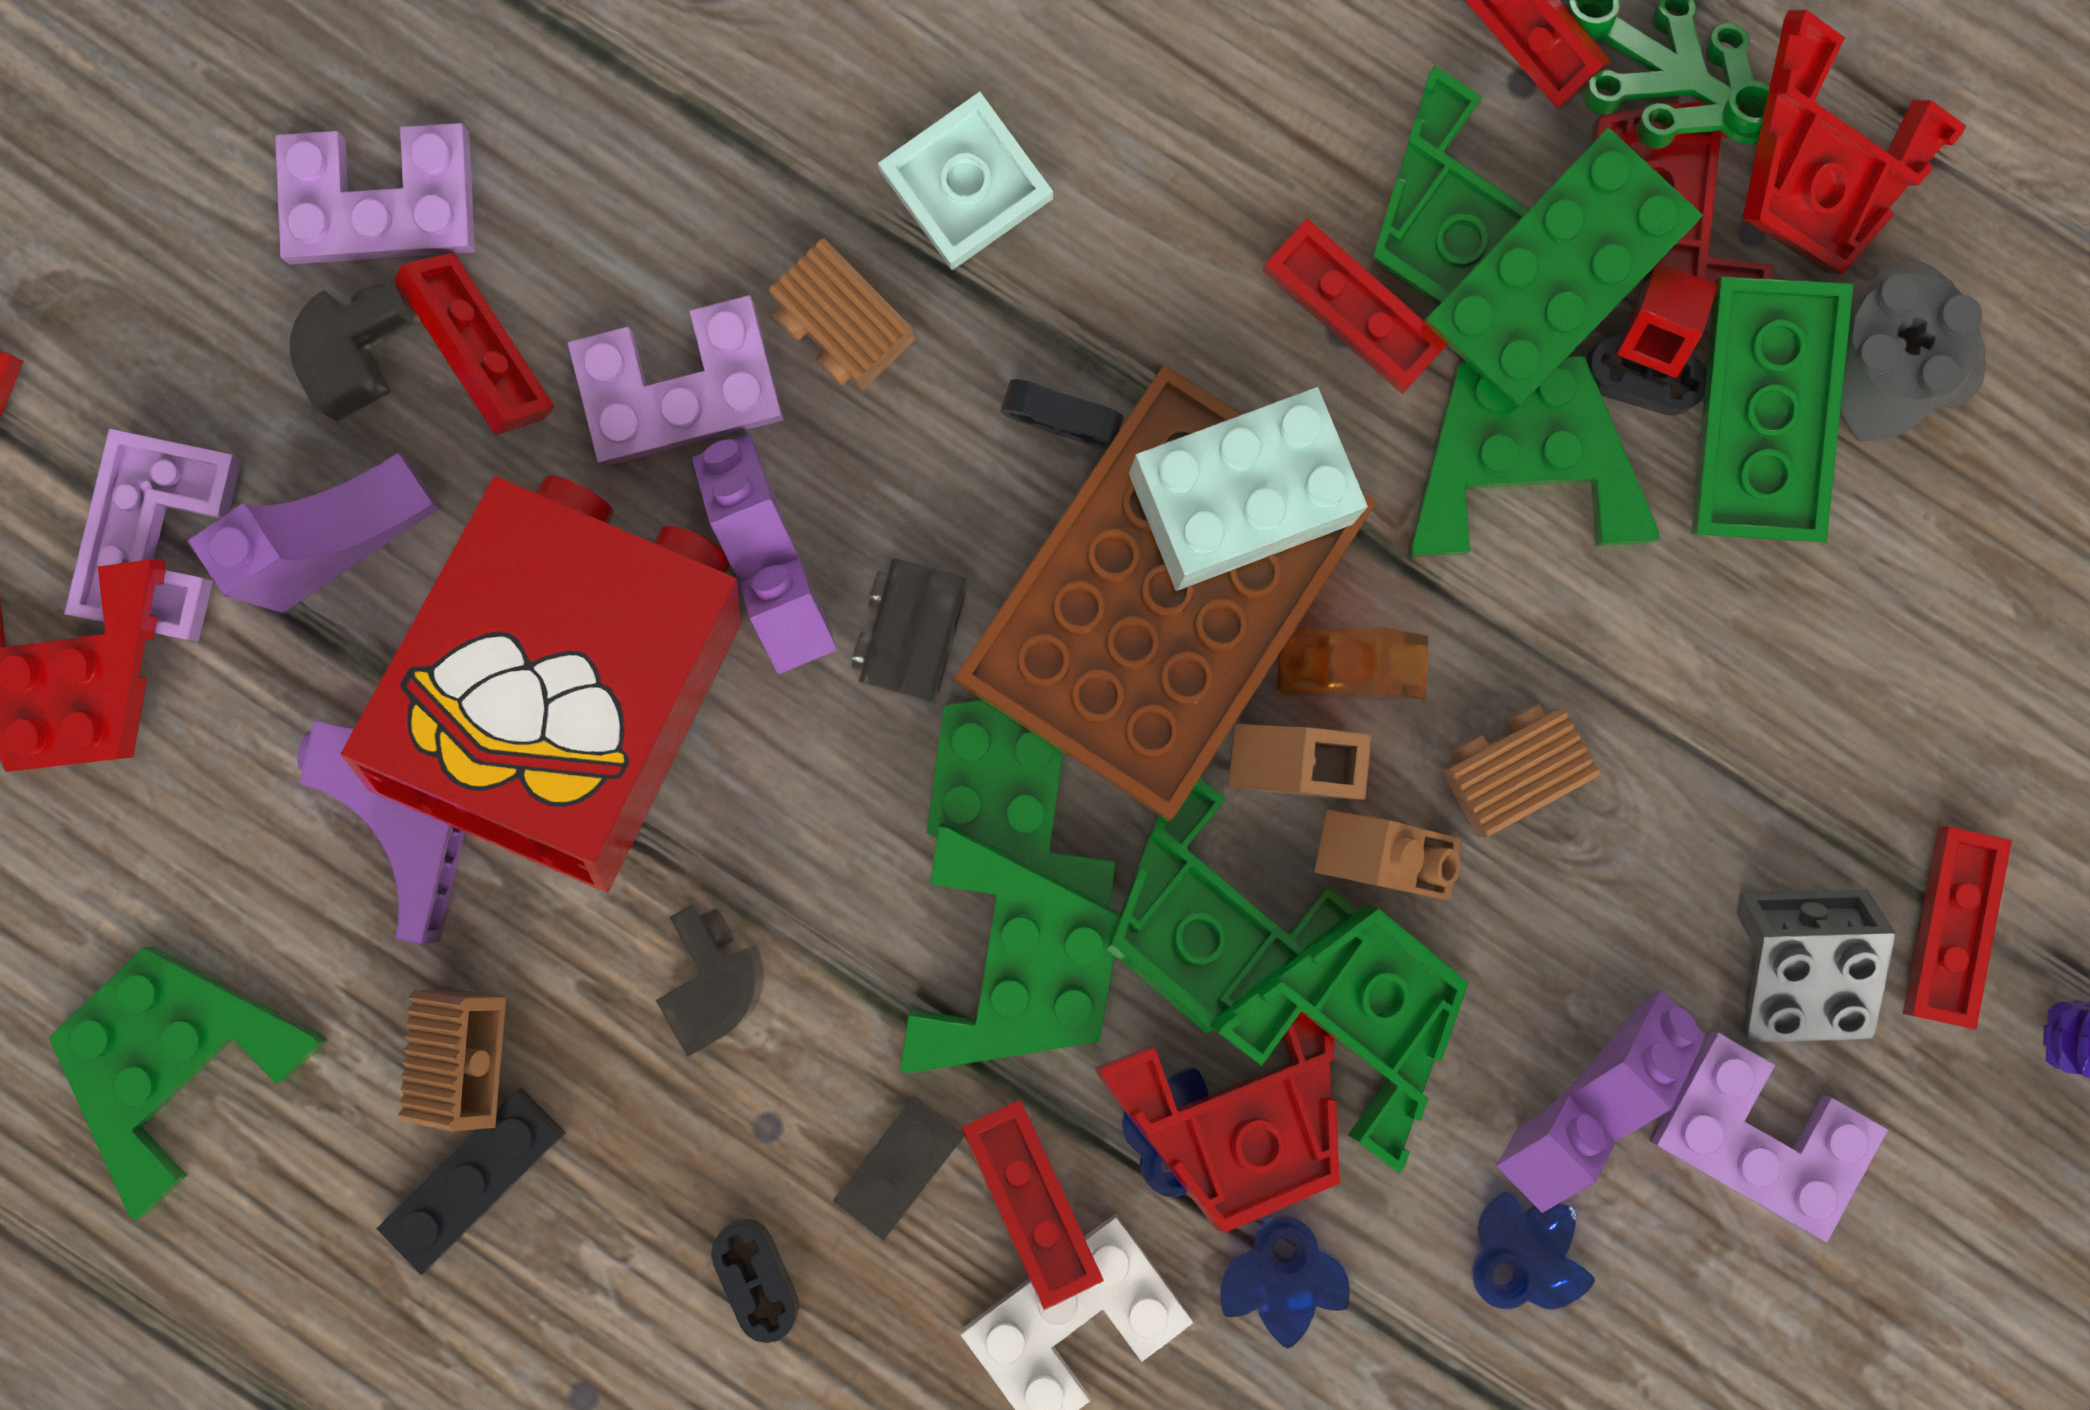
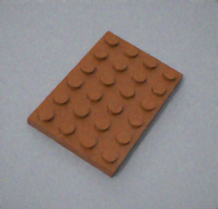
(1116, 659)

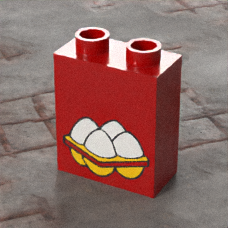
(550, 678)

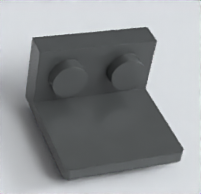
(1815, 964)

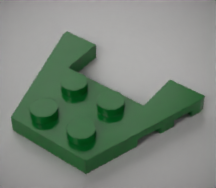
(1439, 210)
(1550, 439)
(1002, 791)
(1198, 934)
(1041, 968)
(1379, 1000)
(144, 1043)

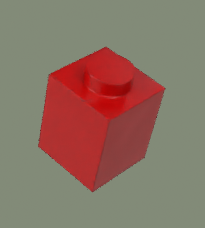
(1667, 320)

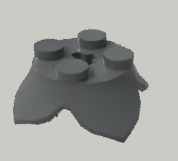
(1894, 389)

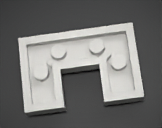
(1019, 1338)

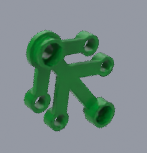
(1730, 107)

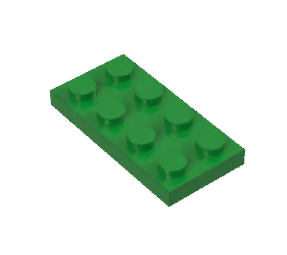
(1563, 268)
(1771, 409)

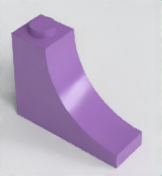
(296, 547)
(418, 847)

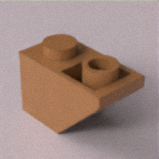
(1300, 761)
(1388, 855)

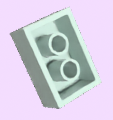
(1247, 488)

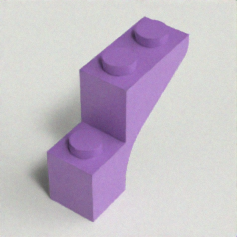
(762, 553)
(1614, 1096)

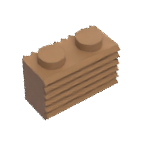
(840, 315)
(1519, 770)
(453, 1059)

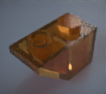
(1354, 664)

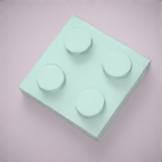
(965, 180)

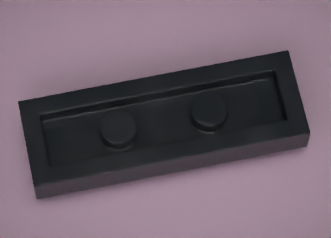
(471, 1181)

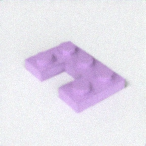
(332, 225)
(643, 420)
(126, 517)
(1798, 1184)

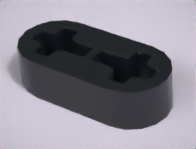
(1642, 389)
(1061, 413)
(741, 1286)

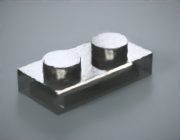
(898, 1167)

